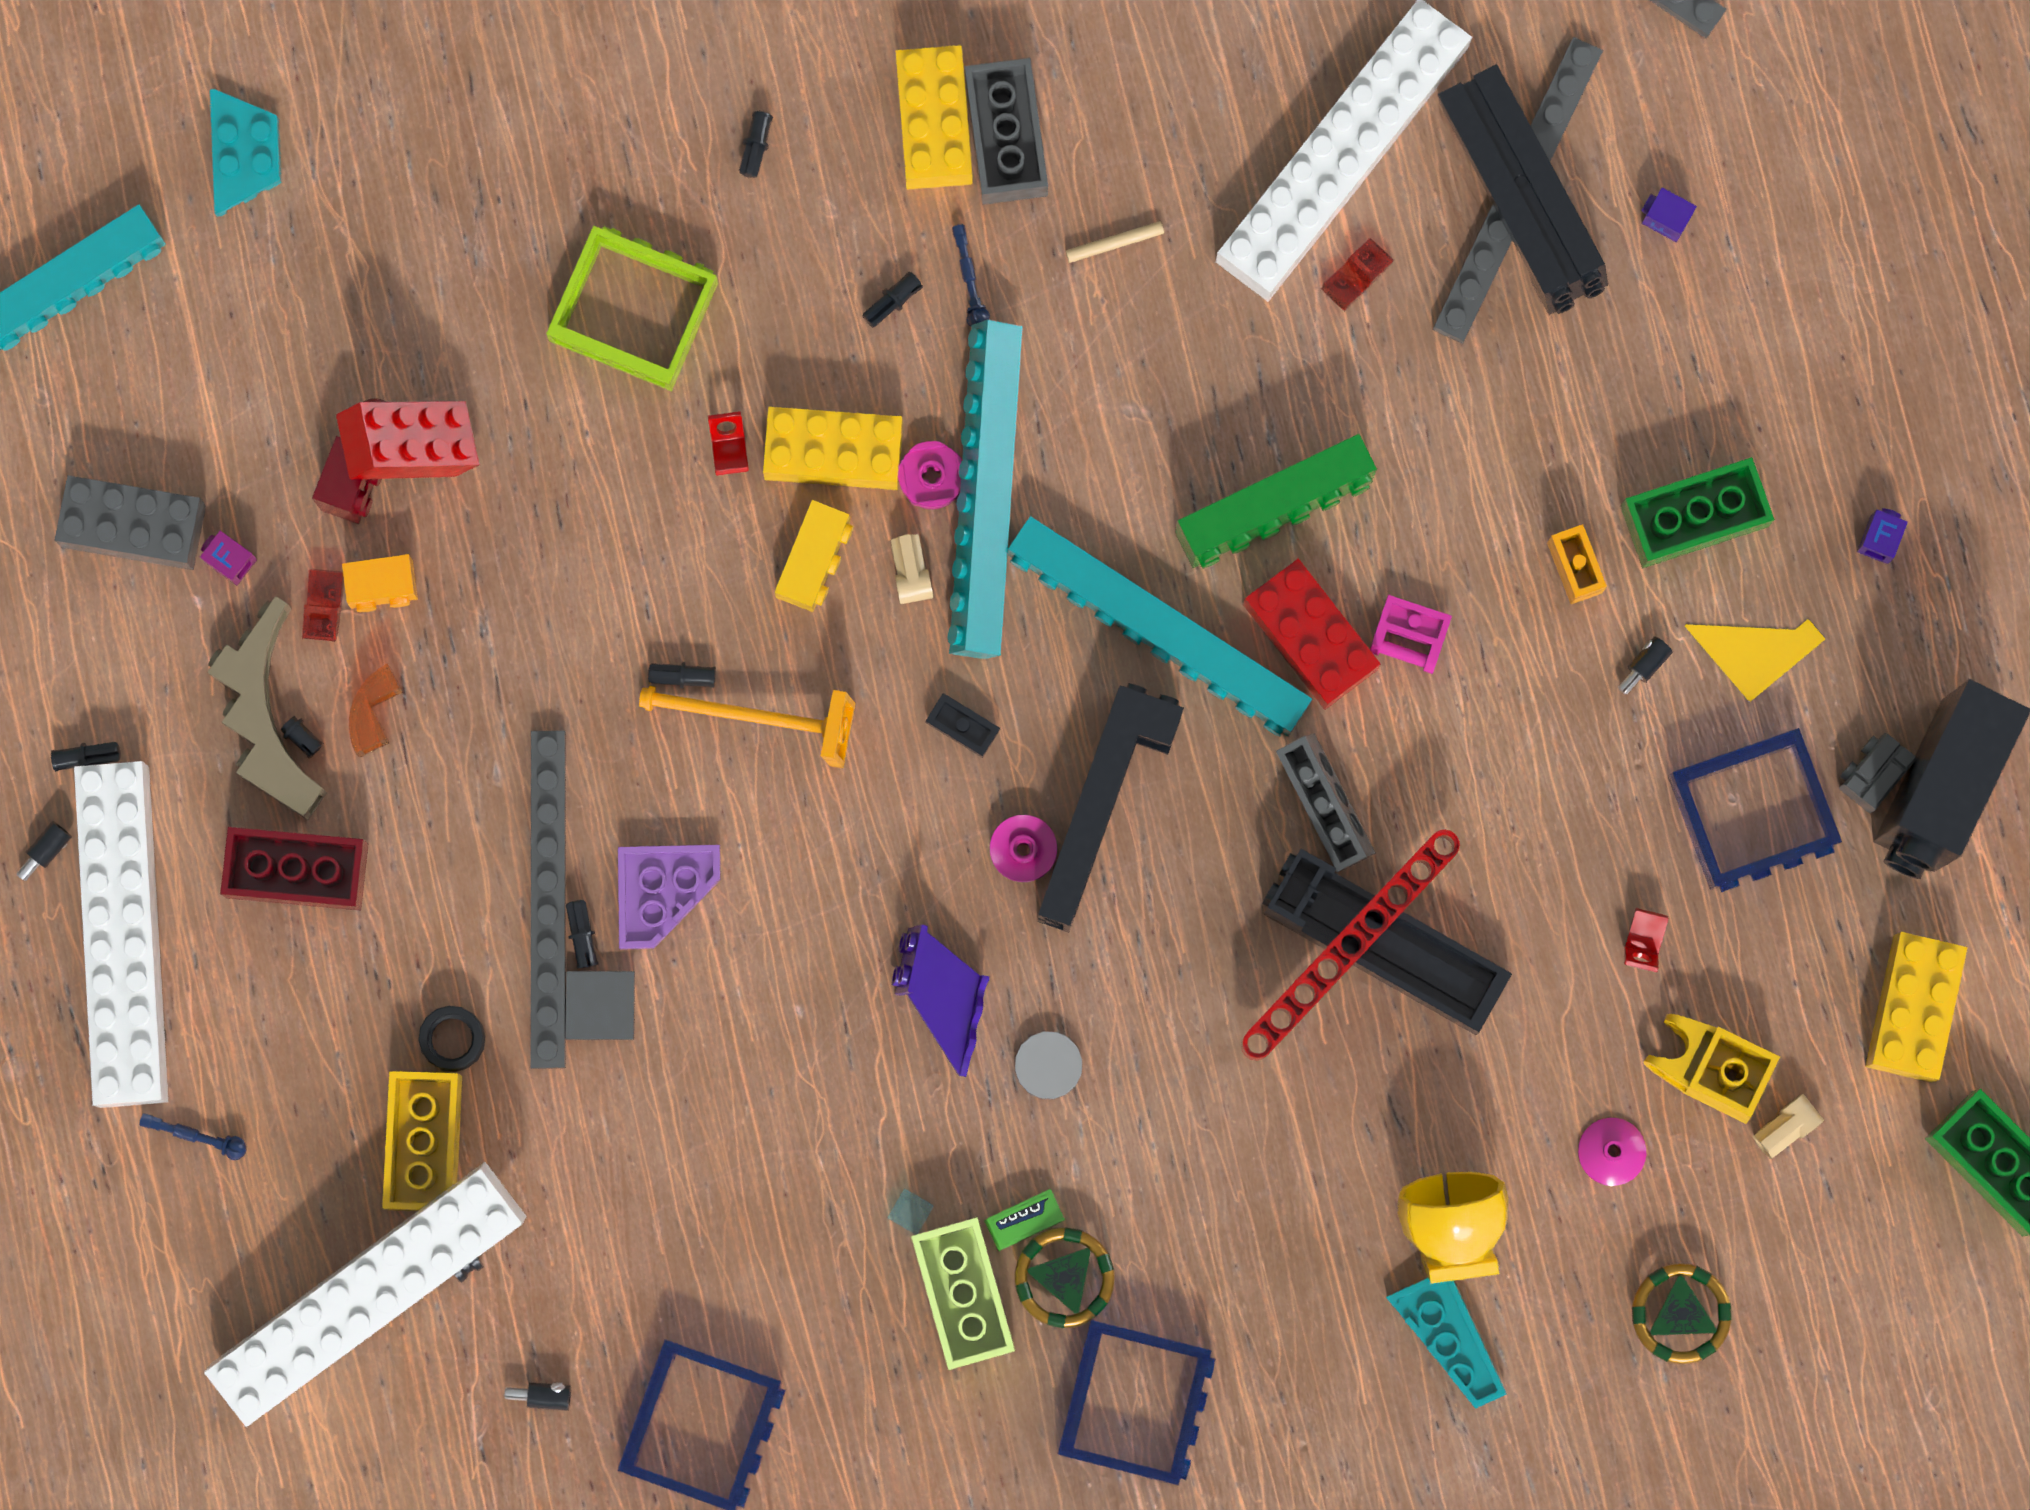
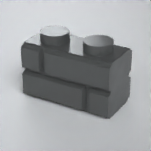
(1877, 771)

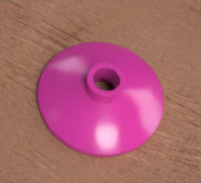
(1018, 831)
(1594, 1151)

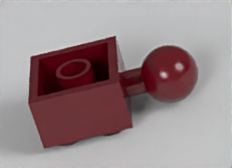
(338, 493)

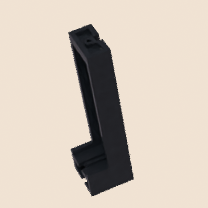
(1525, 190)
(1132, 721)
(1406, 954)

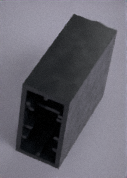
(1950, 779)

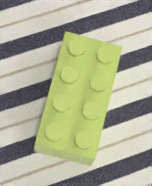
(963, 1293)

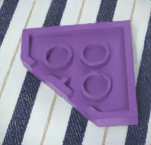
(661, 888)

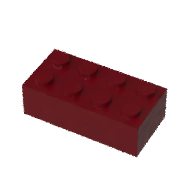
(294, 868)

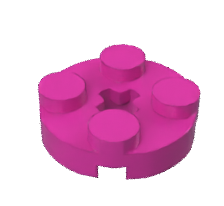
(915, 464)

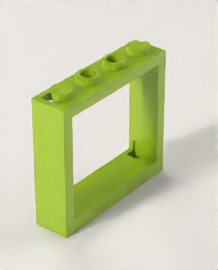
(601, 352)

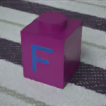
(227, 557)

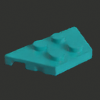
(243, 151)

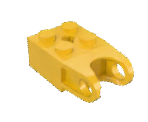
(1707, 1058)

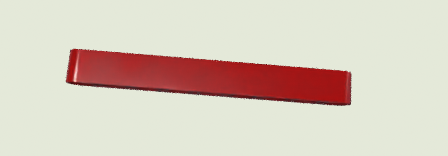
(1359, 930)

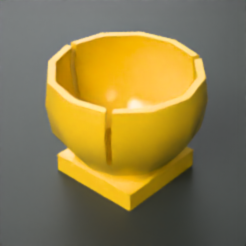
(1458, 1236)

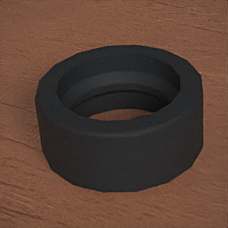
(436, 1018)

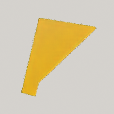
(1756, 655)

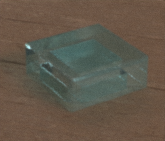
(910, 1211)

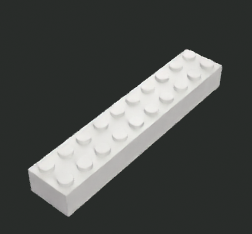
(1343, 149)
(121, 934)
(365, 1294)

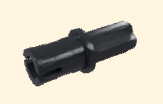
(755, 144)
(893, 299)
(682, 675)
(85, 755)
(581, 934)

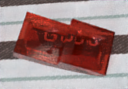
(1357, 274)
(323, 605)

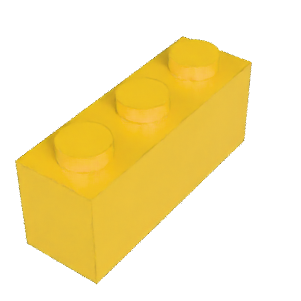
(814, 556)

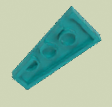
(1449, 1333)

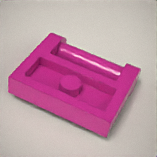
(1413, 623)

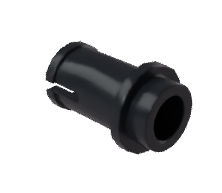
(301, 736)

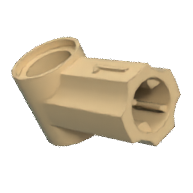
(912, 577)
(1794, 1122)

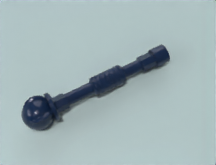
(976, 311)
(233, 1146)

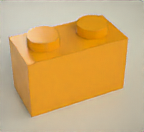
(1576, 564)
(380, 582)

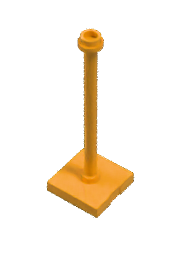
(833, 728)

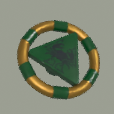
(1064, 1277)
(1681, 1313)

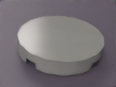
(1048, 1065)

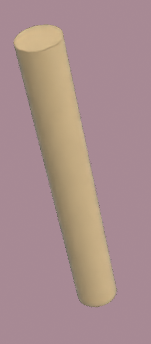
(1114, 242)

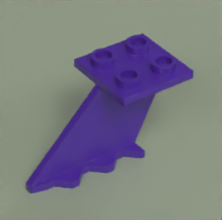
(943, 993)

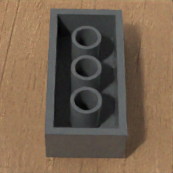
(1006, 131)
(130, 522)

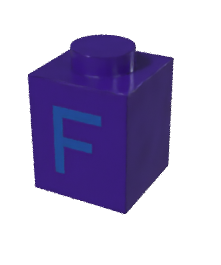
(1667, 214)
(1882, 535)

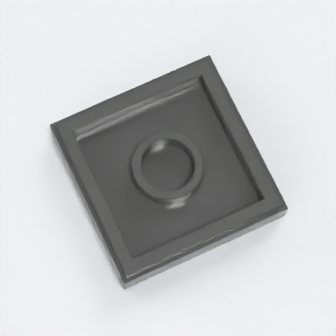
(600, 1005)

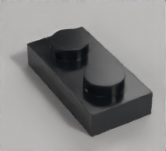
(962, 725)

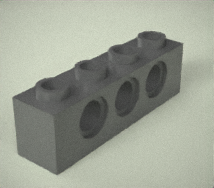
(1325, 802)

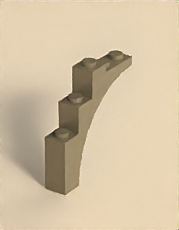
(251, 716)

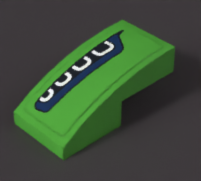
(1024, 1220)

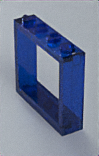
(1760, 869)
(1195, 1402)
(750, 1461)

